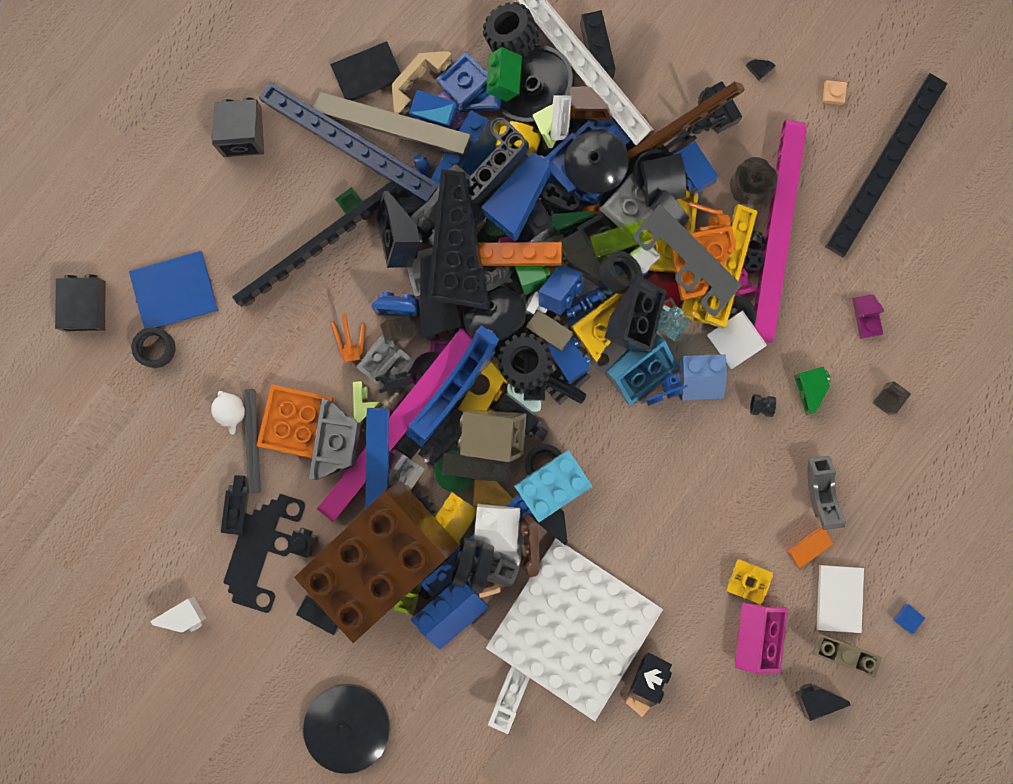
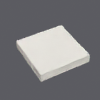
(737, 340)

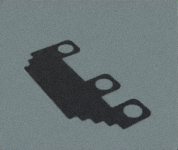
(252, 550)

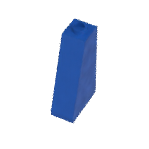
(517, 196)

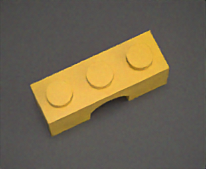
(484, 401)

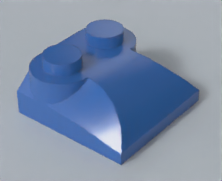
(396, 306)

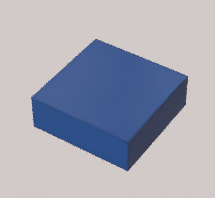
(909, 619)

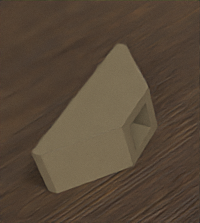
(847, 655)

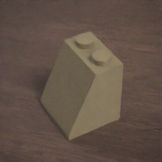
(492, 435)

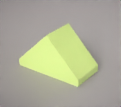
(543, 120)

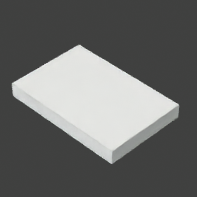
(840, 599)

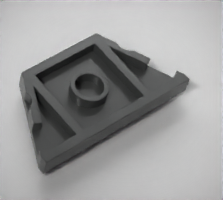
(334, 441)

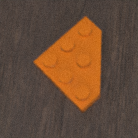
(719, 244)

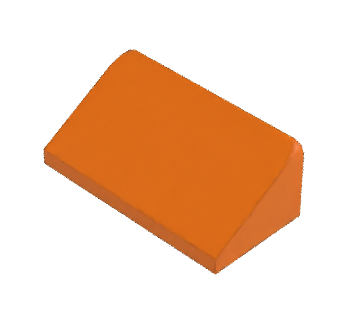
(810, 547)

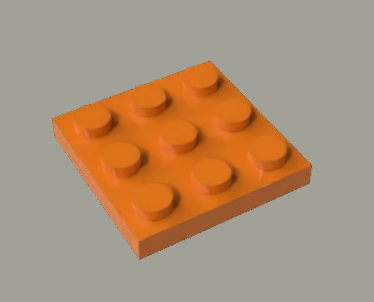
(290, 421)

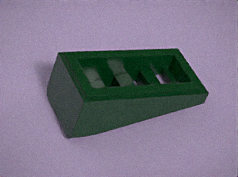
(570, 221)

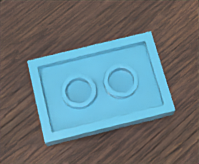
(553, 486)

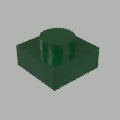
(348, 200)

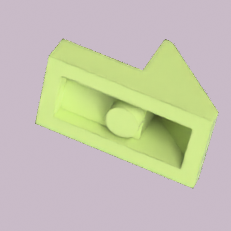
(360, 393)

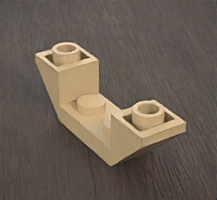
(435, 61)

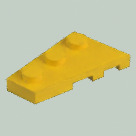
(593, 327)

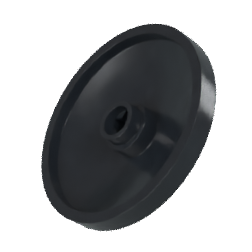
(542, 76)
(346, 728)

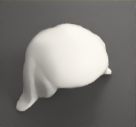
(228, 410)

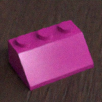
(761, 638)

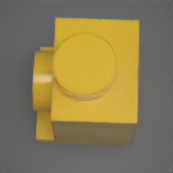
(694, 309)

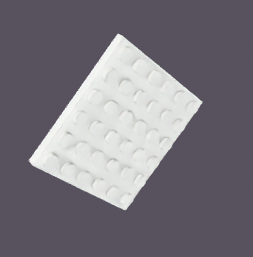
(574, 629)

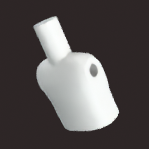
(644, 258)

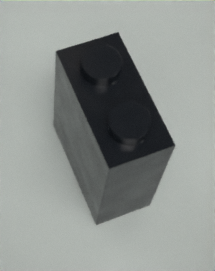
(80, 303)

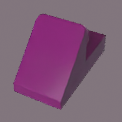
(867, 316)

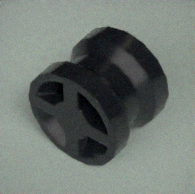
(755, 258)

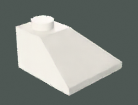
(497, 526)

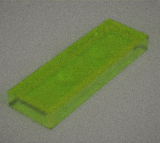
(618, 238)

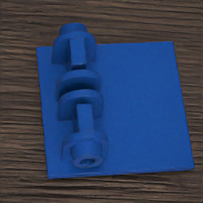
(584, 305)
(671, 386)

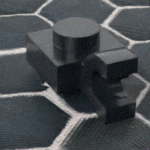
(400, 380)

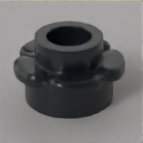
(756, 240)

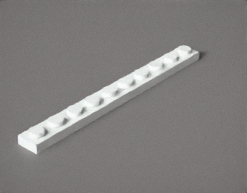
(589, 70)

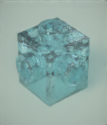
(672, 322)

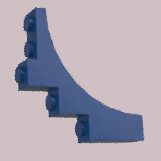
(460, 381)

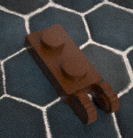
(530, 547)

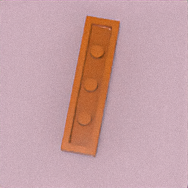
(521, 254)

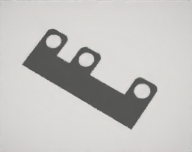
(697, 258)

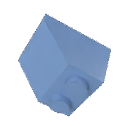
(704, 377)

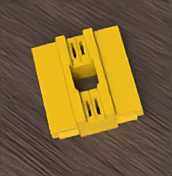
(760, 576)

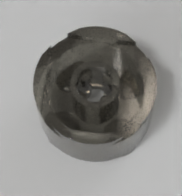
(762, 174)

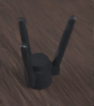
(701, 125)

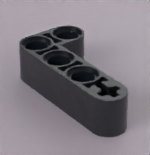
(491, 165)

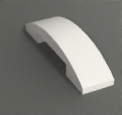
(508, 700)

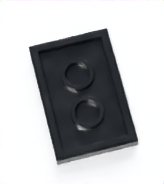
(366, 71)

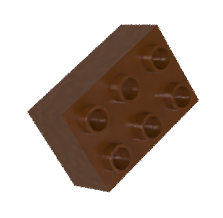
(376, 561)

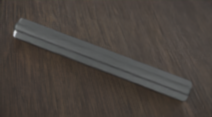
(251, 435)

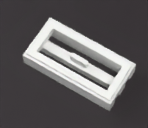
(560, 117)

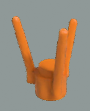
(717, 221)
(349, 352)

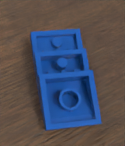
(557, 156)

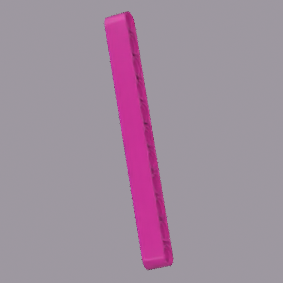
(779, 228)
(398, 422)

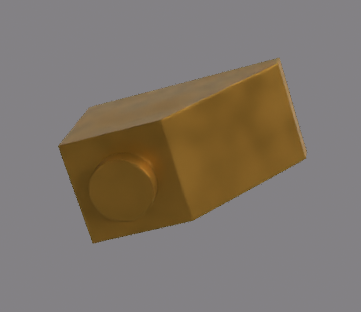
(490, 493)

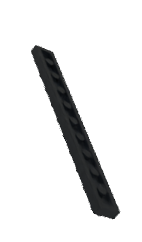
(886, 165)
(314, 246)

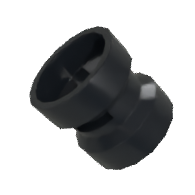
(763, 405)

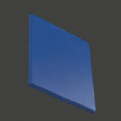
(173, 290)

